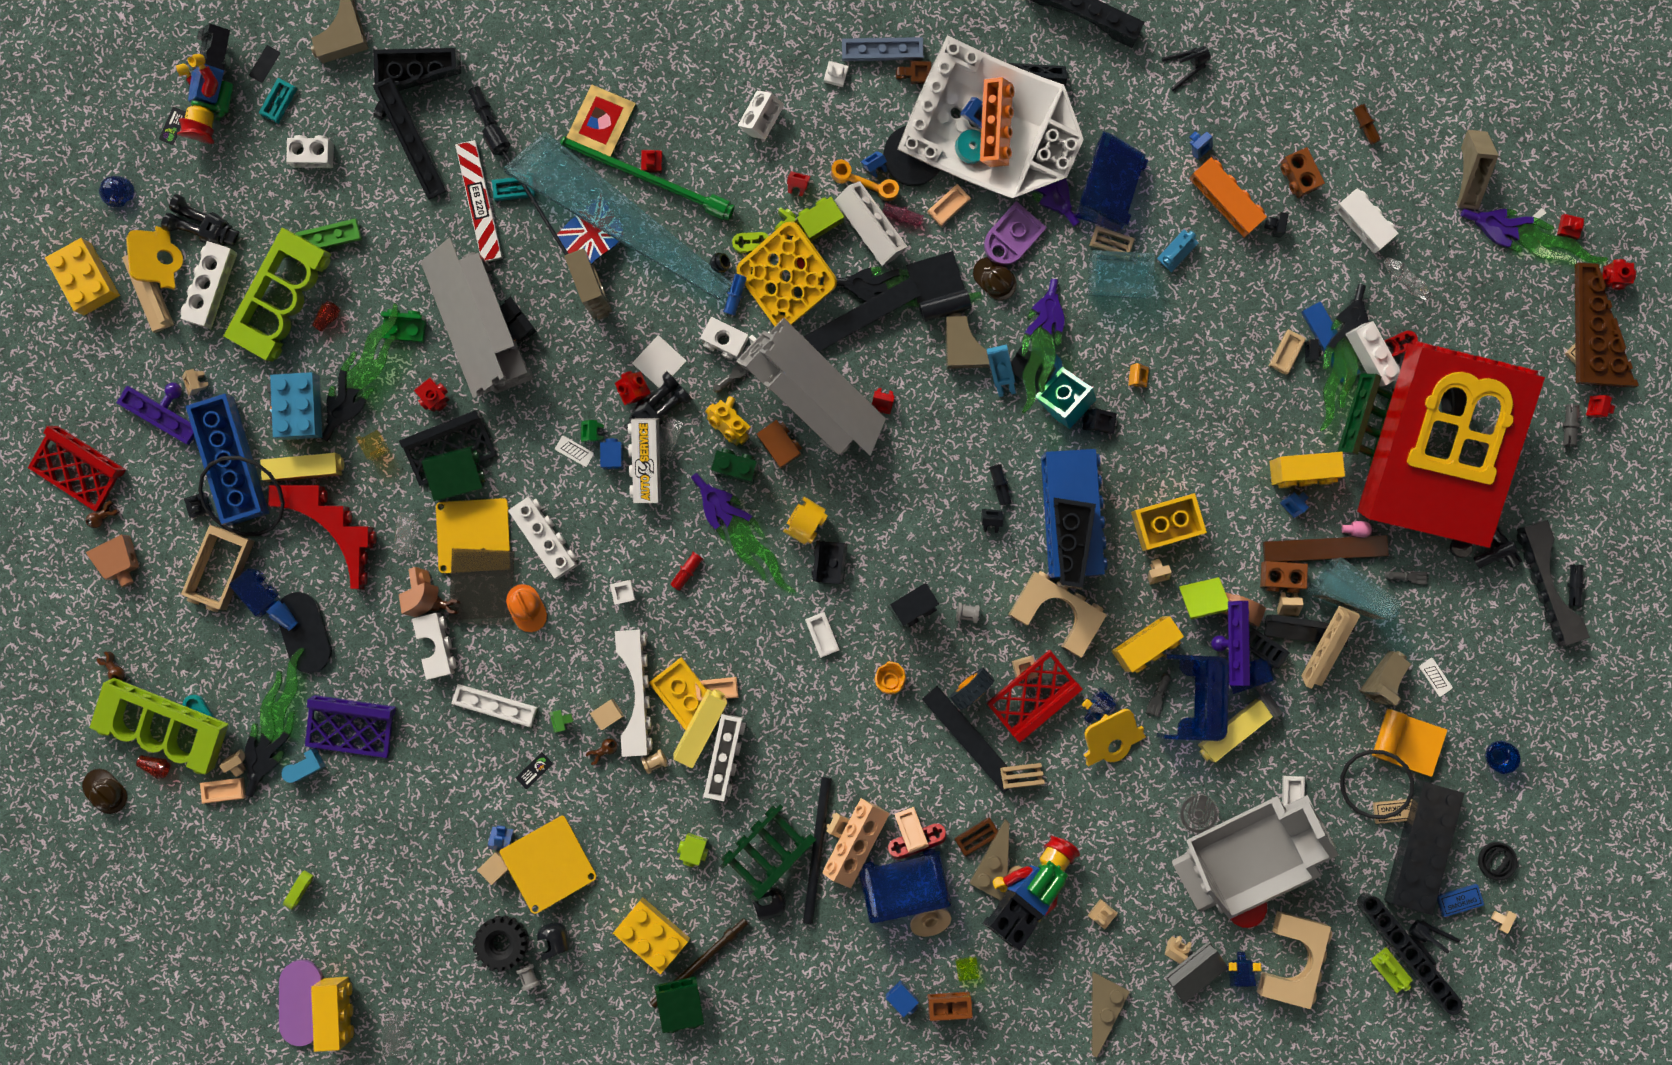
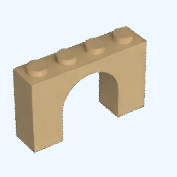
(1086, 617)
(1300, 988)

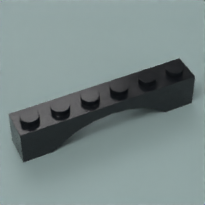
(1112, 21)
(1537, 544)

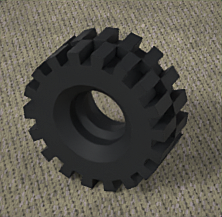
(489, 954)

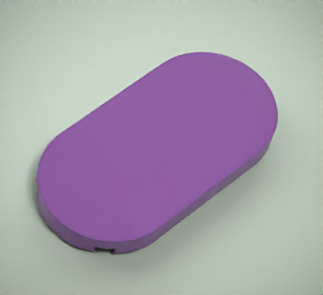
(296, 1001)

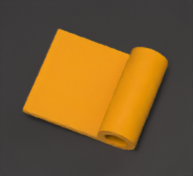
(1411, 740)

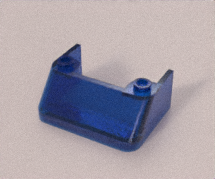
(1211, 698)

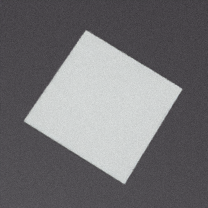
(657, 360)

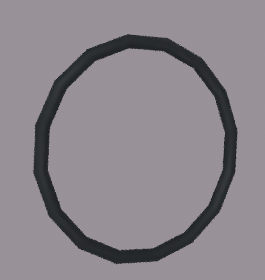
(1342, 786)

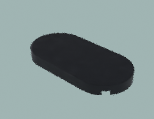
(307, 634)

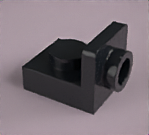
(1099, 421)

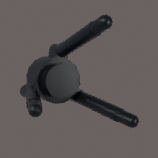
(1197, 56)
(1420, 932)

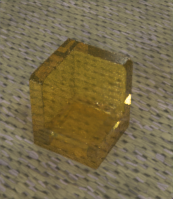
(373, 445)

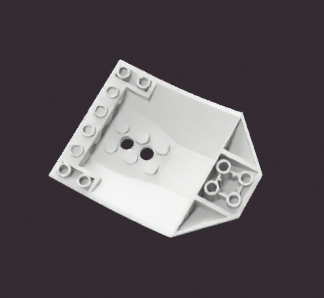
(1042, 124)

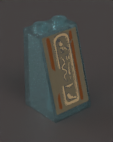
(1351, 589)

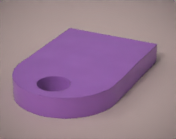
(1013, 234)

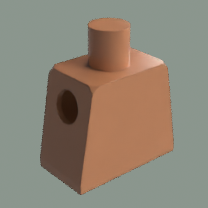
(115, 559)

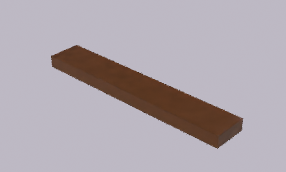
(1325, 548)

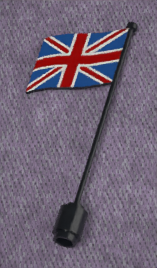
(577, 232)

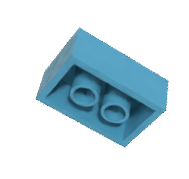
(296, 406)

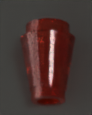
(326, 315)
(154, 766)

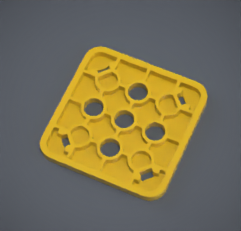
(807, 278)

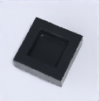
(1312, 350)

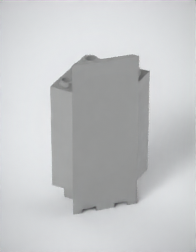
(474, 320)
(813, 389)
(1255, 856)

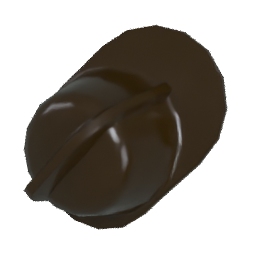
(994, 279)
(104, 791)

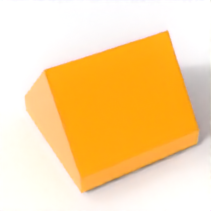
(1138, 375)

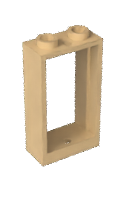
(200, 563)

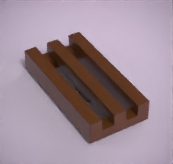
(975, 837)

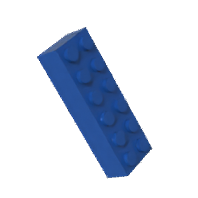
(232, 482)

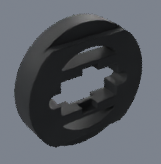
(1510, 854)

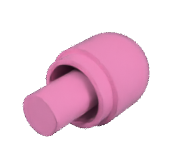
(1358, 529)

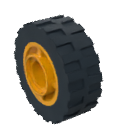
(972, 688)

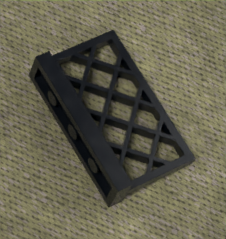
(442, 430)

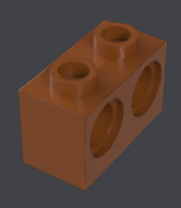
(1307, 171)
(1283, 573)
(949, 1006)

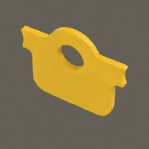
(143, 260)
(1114, 727)

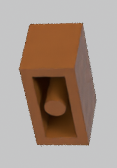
(778, 443)

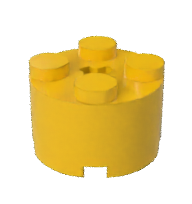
(805, 521)

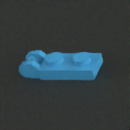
(1001, 368)

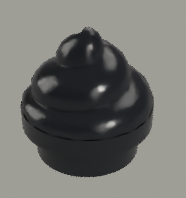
(720, 262)

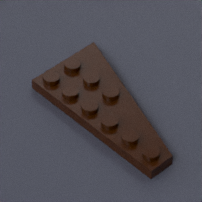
(1598, 338)

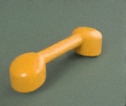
(842, 173)

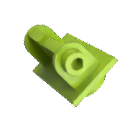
(1391, 970)

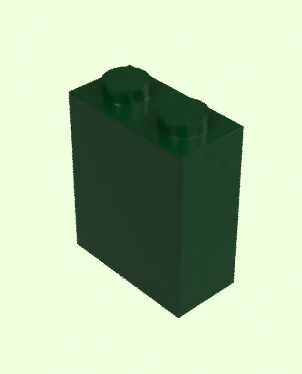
(454, 473)

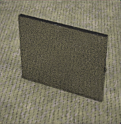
(481, 585)

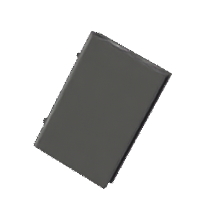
(1196, 972)

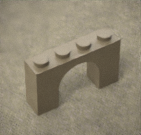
(588, 284)

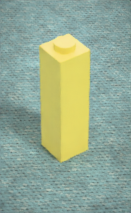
(303, 467)
(700, 727)
(1238, 729)

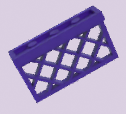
(349, 708)

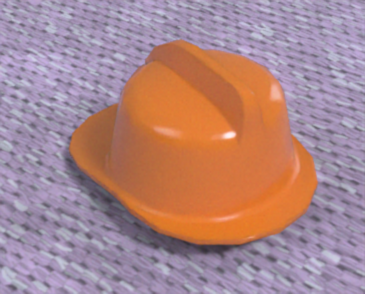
(526, 608)

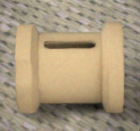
(654, 761)

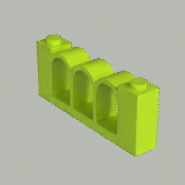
(249, 337)
(109, 720)

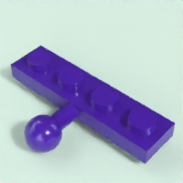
(157, 413)
(1237, 643)

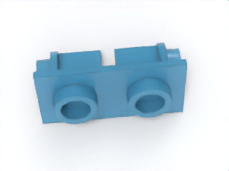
(1178, 250)

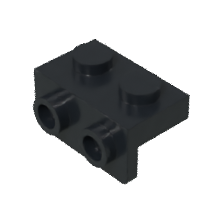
(829, 562)

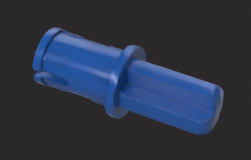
(735, 294)

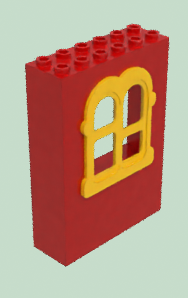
(1440, 493)

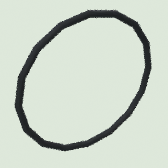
(261, 468)

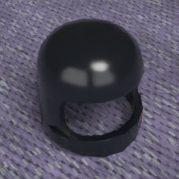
(774, 909)
(556, 938)

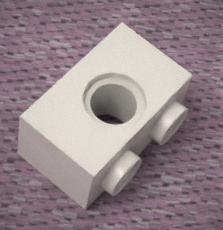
(715, 330)

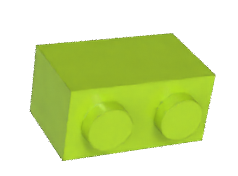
(820, 218)

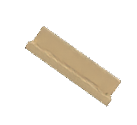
(151, 302)
(1329, 646)

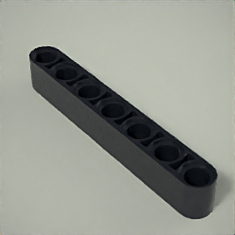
(1417, 959)

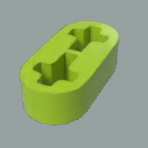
(748, 237)
(298, 890)

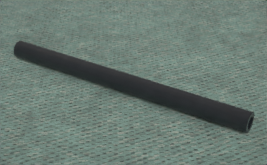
(817, 850)

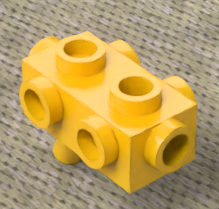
(726, 420)

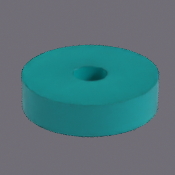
(963, 149)

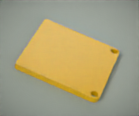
(471, 526)
(547, 864)

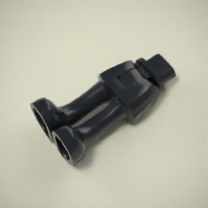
(212, 229)
(646, 408)

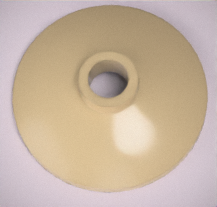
(930, 922)

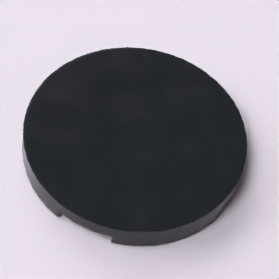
(904, 167)

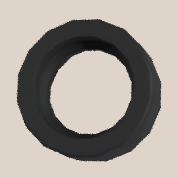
(1454, 401)

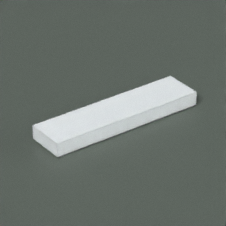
(494, 705)

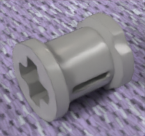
(967, 612)
(527, 977)

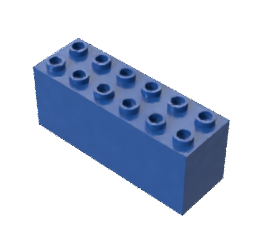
(1076, 478)

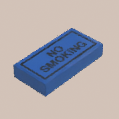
(1460, 900)

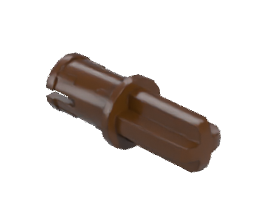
(1366, 123)

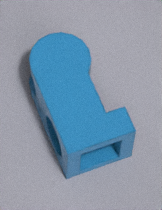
(304, 768)

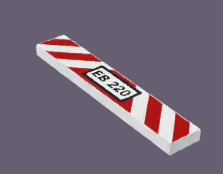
(478, 201)

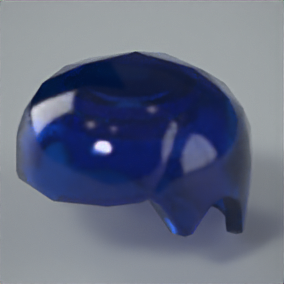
(116, 191)
(1502, 757)

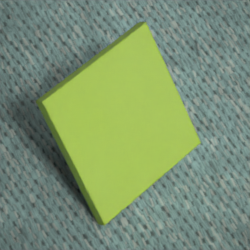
(1204, 598)

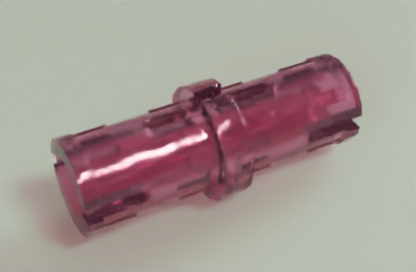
(902, 214)

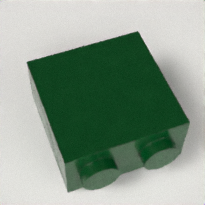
(734, 467)
(679, 1005)

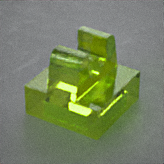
(967, 968)

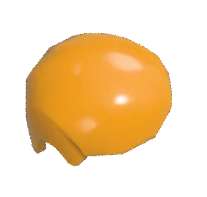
(890, 678)

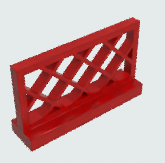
(80, 451)
(1048, 706)

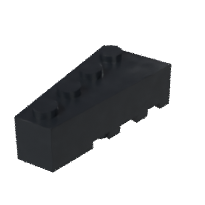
(415, 66)
(1073, 535)

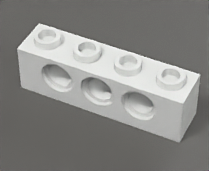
(218, 280)

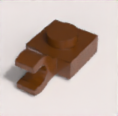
(916, 72)

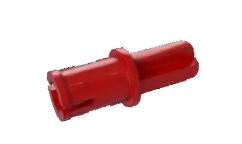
(686, 571)

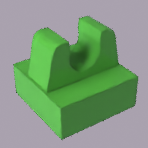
(558, 720)

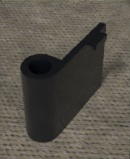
(939, 286)

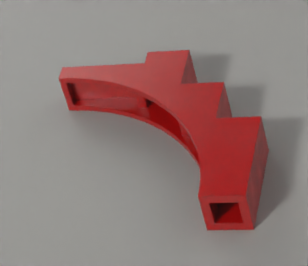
(336, 520)

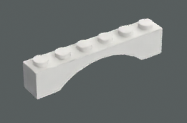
(635, 737)

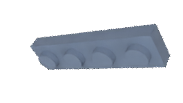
(882, 49)

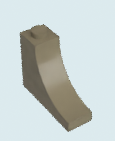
(342, 37)
(1478, 165)
(961, 346)
(1385, 680)

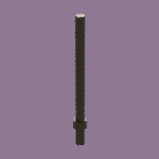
(729, 936)

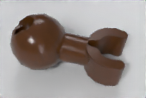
(97, 518)
(440, 604)
(113, 670)
(606, 748)

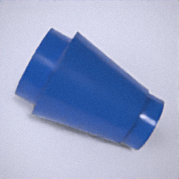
(282, 615)

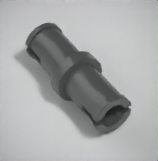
(1571, 425)

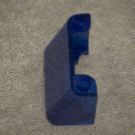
(1111, 183)
(905, 887)

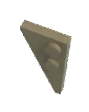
(993, 863)
(1106, 1005)

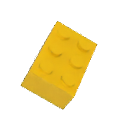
(82, 276)
(1307, 469)
(1168, 522)
(1148, 644)
(651, 935)
(331, 1013)

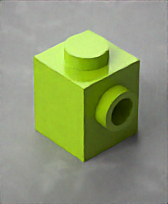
(692, 850)

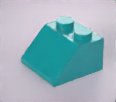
(1066, 397)

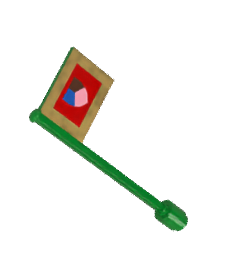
(598, 133)

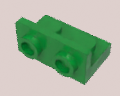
(407, 326)

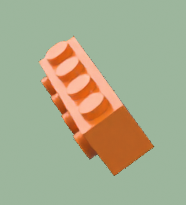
(996, 122)
(1228, 197)

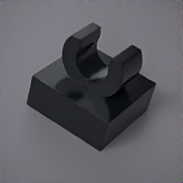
(1277, 224)
(195, 507)
(992, 518)

